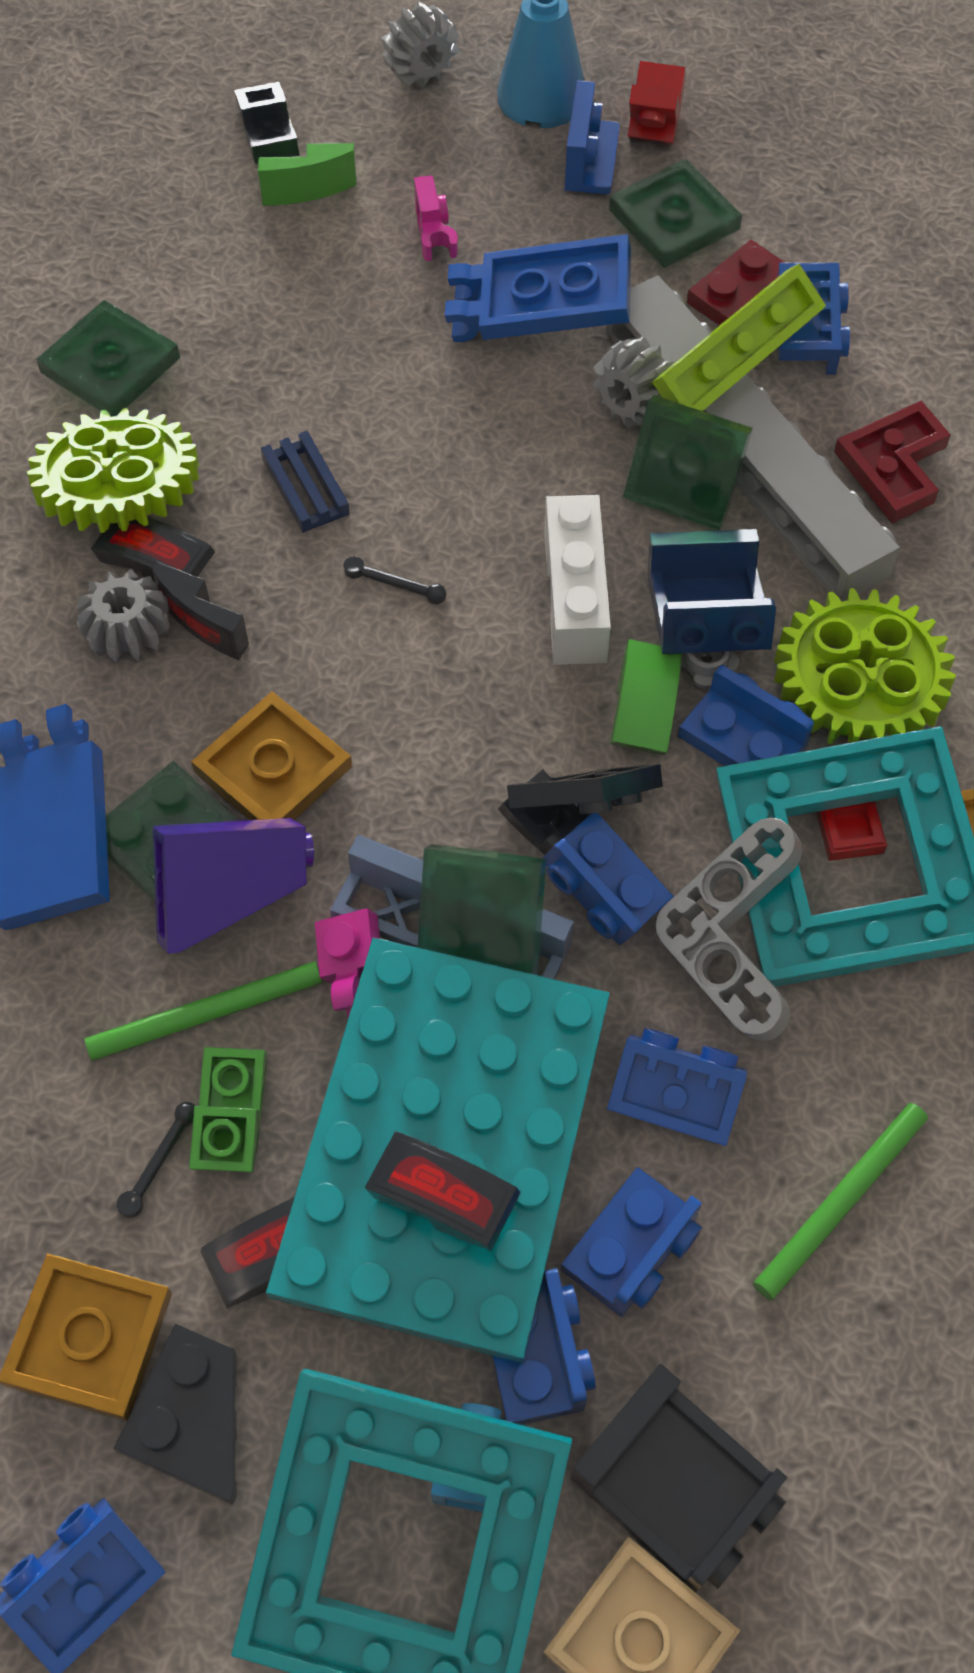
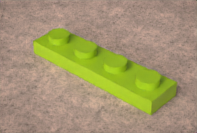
(741, 341)

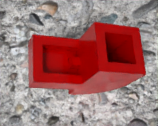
(656, 102)

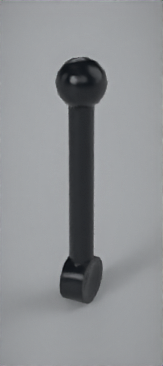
(355, 568)
(130, 1202)

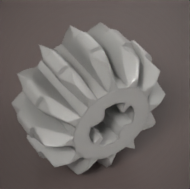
(420, 44)
(627, 378)
(123, 615)

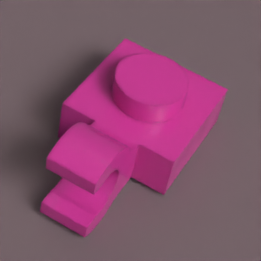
(431, 218)
(342, 953)

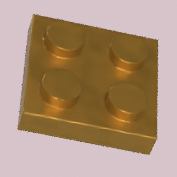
(272, 762)
(86, 1337)

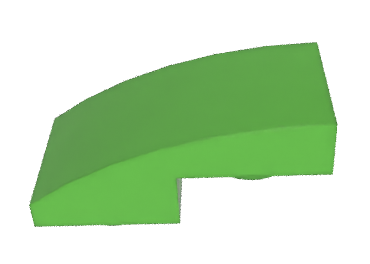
(322, 173)
(646, 698)
(228, 1110)

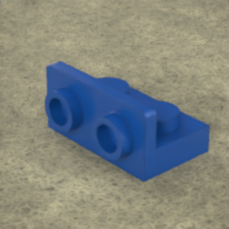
(590, 144)
(823, 335)
(744, 722)
(606, 879)
(678, 1086)
(631, 1241)
(553, 1373)
(77, 1585)

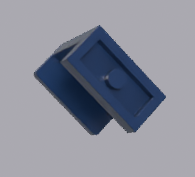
(709, 592)

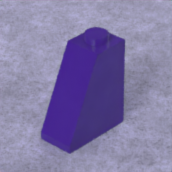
(223, 873)

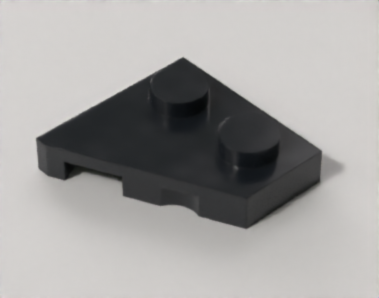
(591, 790)
(188, 1415)

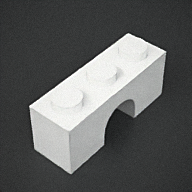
(577, 580)

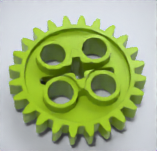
(113, 470)
(864, 667)

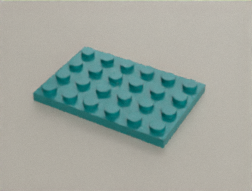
(472, 1065)

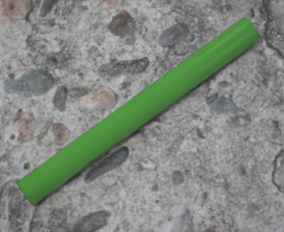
(202, 1011)
(840, 1201)

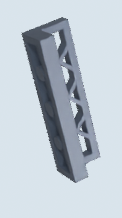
(401, 877)

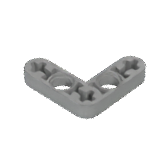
(710, 933)

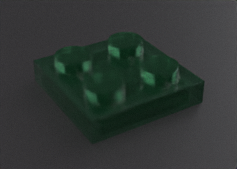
(675, 212)
(108, 358)
(687, 462)
(165, 799)
(482, 906)

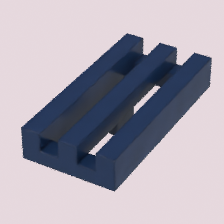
(291, 452)

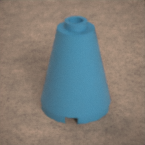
(541, 65)

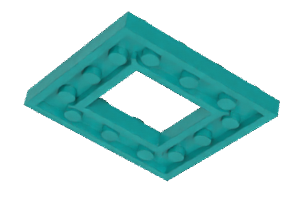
(908, 766)
(347, 1421)

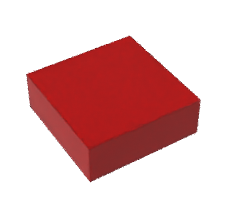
(852, 831)

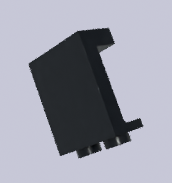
(679, 1482)

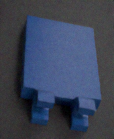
(542, 289)
(51, 822)

